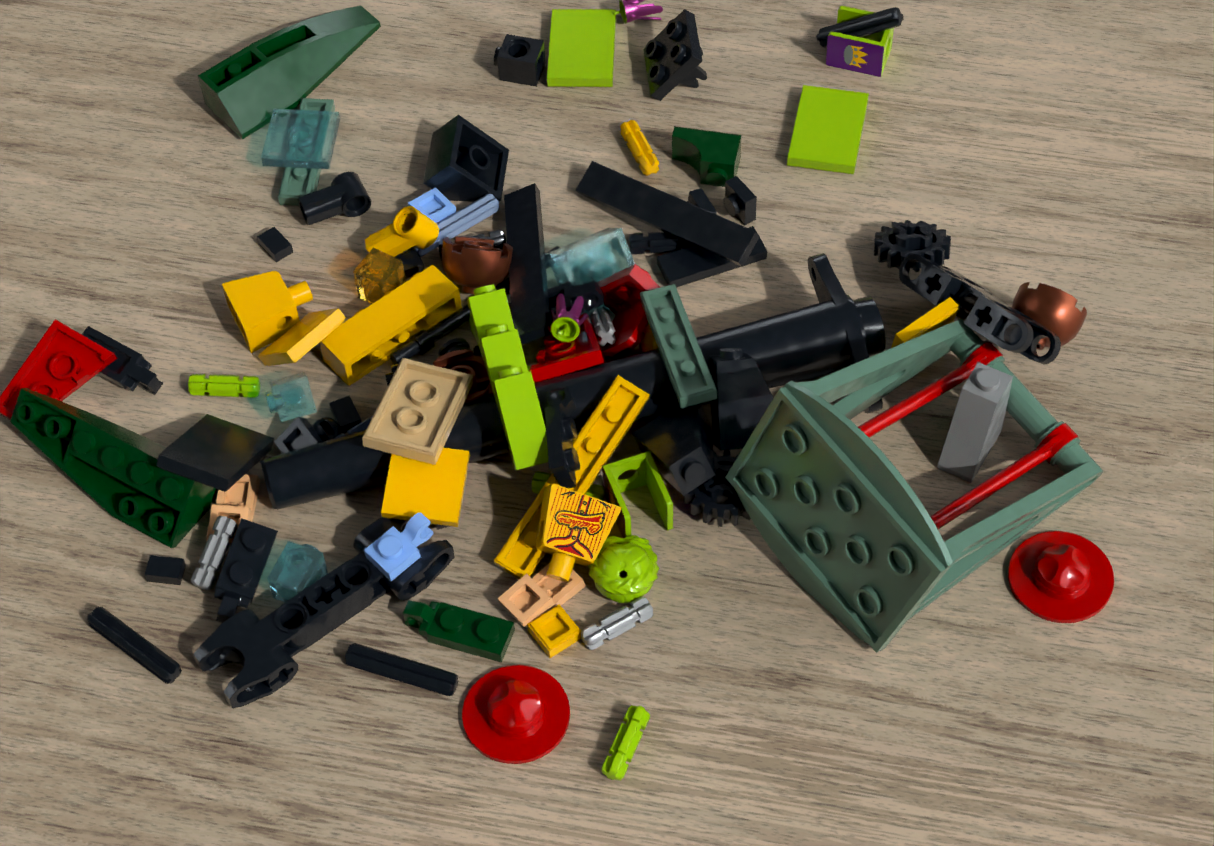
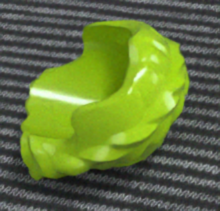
(628, 555)

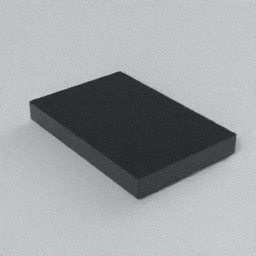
(215, 452)

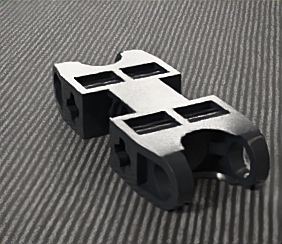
(980, 309)

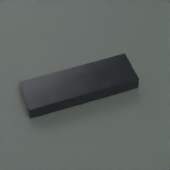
(697, 264)

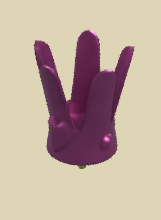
(631, 11)
(567, 324)

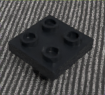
(674, 56)

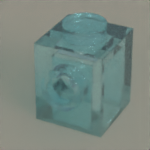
(290, 397)
(296, 570)

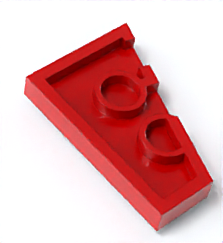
(567, 357)
(57, 366)

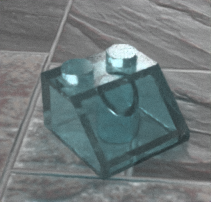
(591, 258)

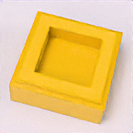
(554, 631)

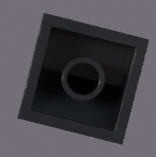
(465, 162)

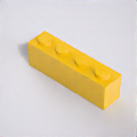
(389, 323)

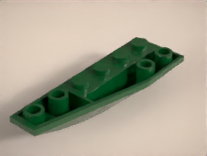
(283, 67)
(114, 467)

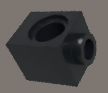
(520, 60)

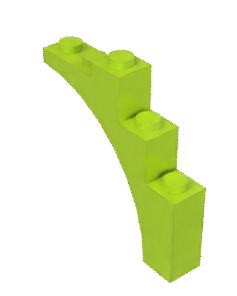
(509, 376)

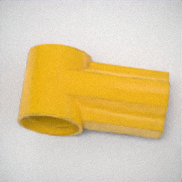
(407, 230)

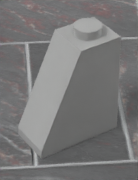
(976, 422)

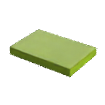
(581, 48)
(828, 129)

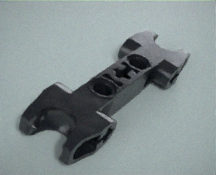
(268, 645)

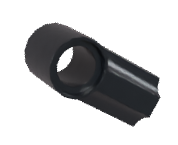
(343, 196)

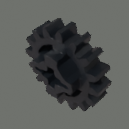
(909, 238)
(718, 496)

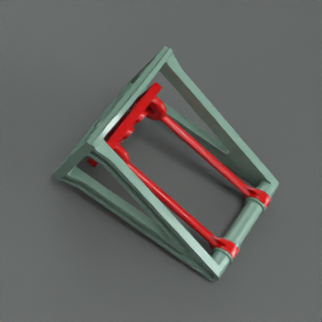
(851, 519)

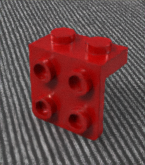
(623, 299)

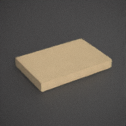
(418, 411)

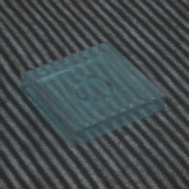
(300, 138)

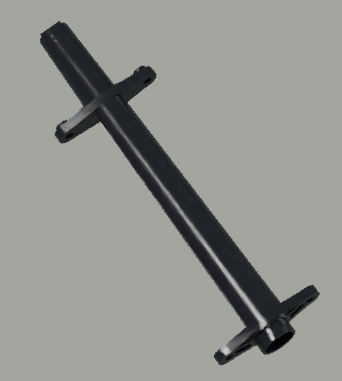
(784, 346)

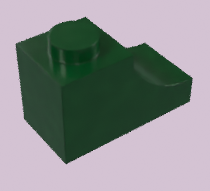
(708, 152)

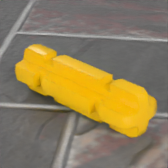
(639, 147)

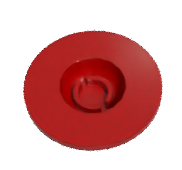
(1061, 577)
(516, 714)

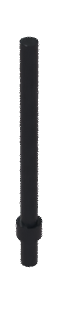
(424, 340)

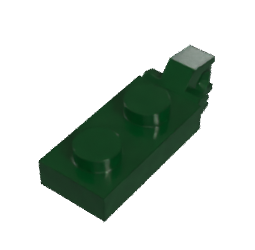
(461, 628)

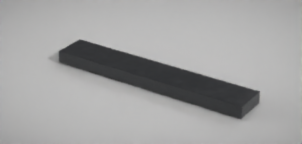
(668, 213)
(528, 264)

